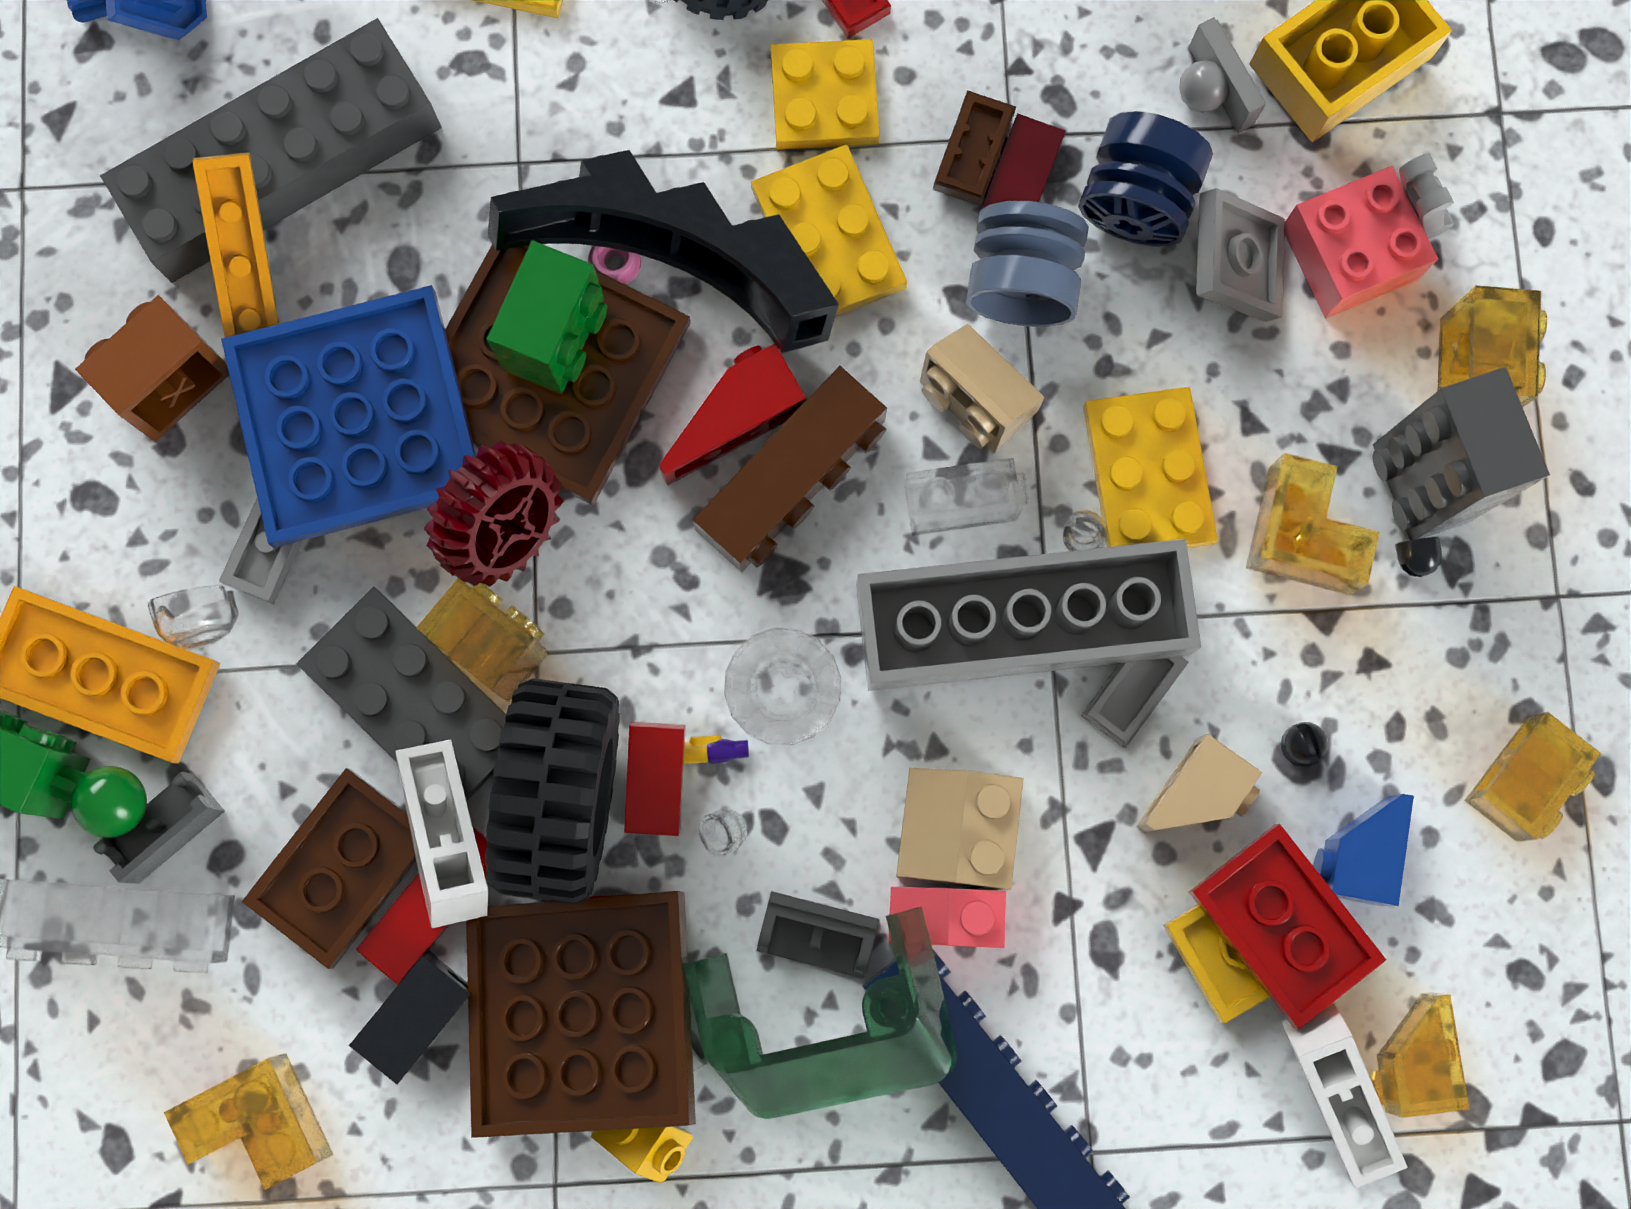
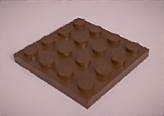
(596, 414)
(580, 1016)

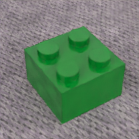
(548, 318)

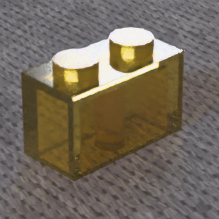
(1534, 778)

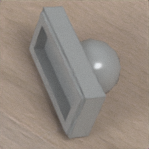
(1220, 78)

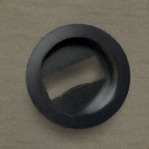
(1419, 556)
(1296, 749)

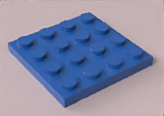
(349, 414)

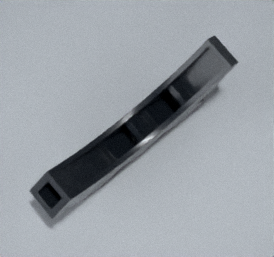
(683, 227)

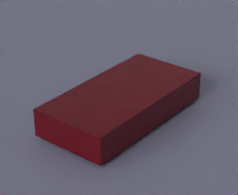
(1025, 162)

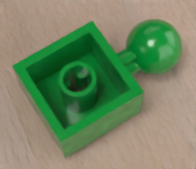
(45, 776)

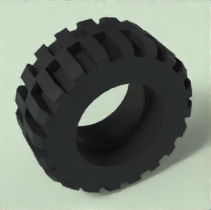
(552, 791)

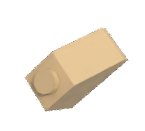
(1203, 788)

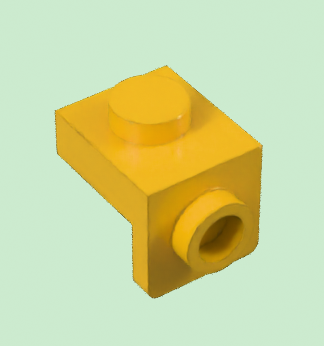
(647, 1151)

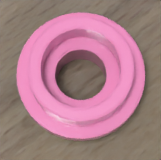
(627, 273)

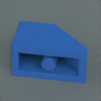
(1369, 854)

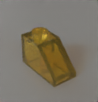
(1422, 1062)

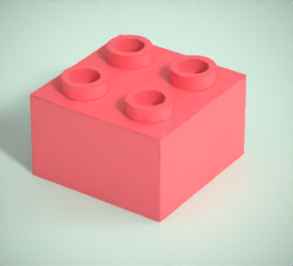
(1359, 241)

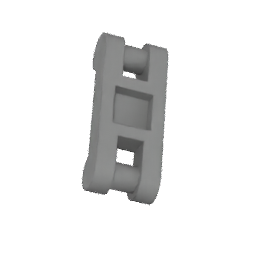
(1427, 194)

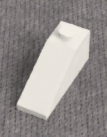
(442, 834)
(1346, 1097)

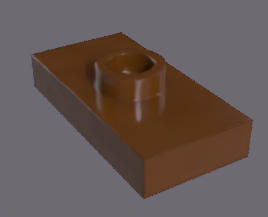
(974, 148)

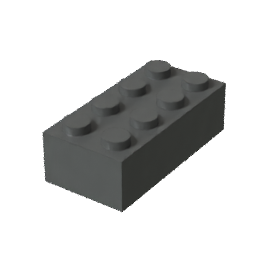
(1459, 455)

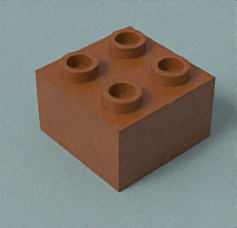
(153, 368)

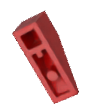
(742, 406)

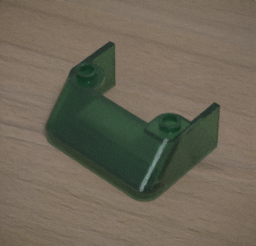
(904, 1046)

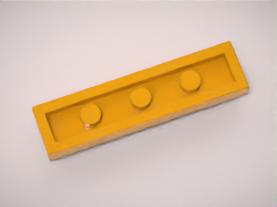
(236, 242)

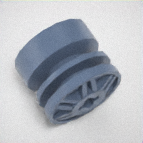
(1027, 264)

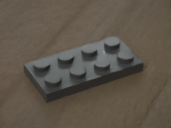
(405, 688)

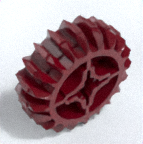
(493, 513)

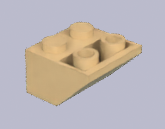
(978, 388)

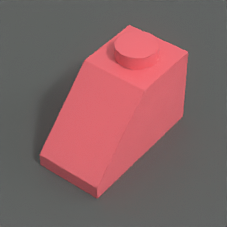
(956, 915)

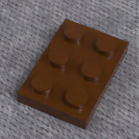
(336, 869)

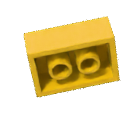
(1344, 56)

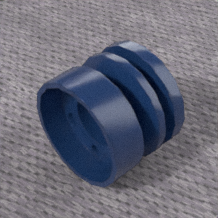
(1146, 178)

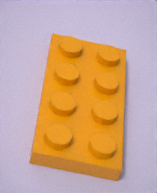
(101, 675)

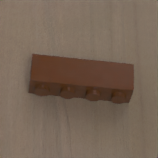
(791, 470)

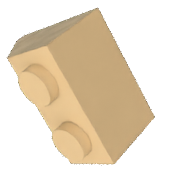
(960, 827)

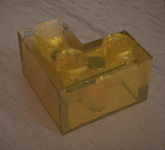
(1296, 537)
(483, 639)
(264, 1111)

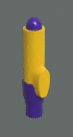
(714, 749)

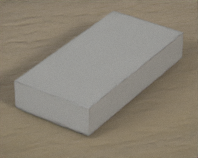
(1132, 696)

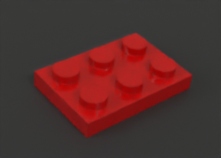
(1287, 926)

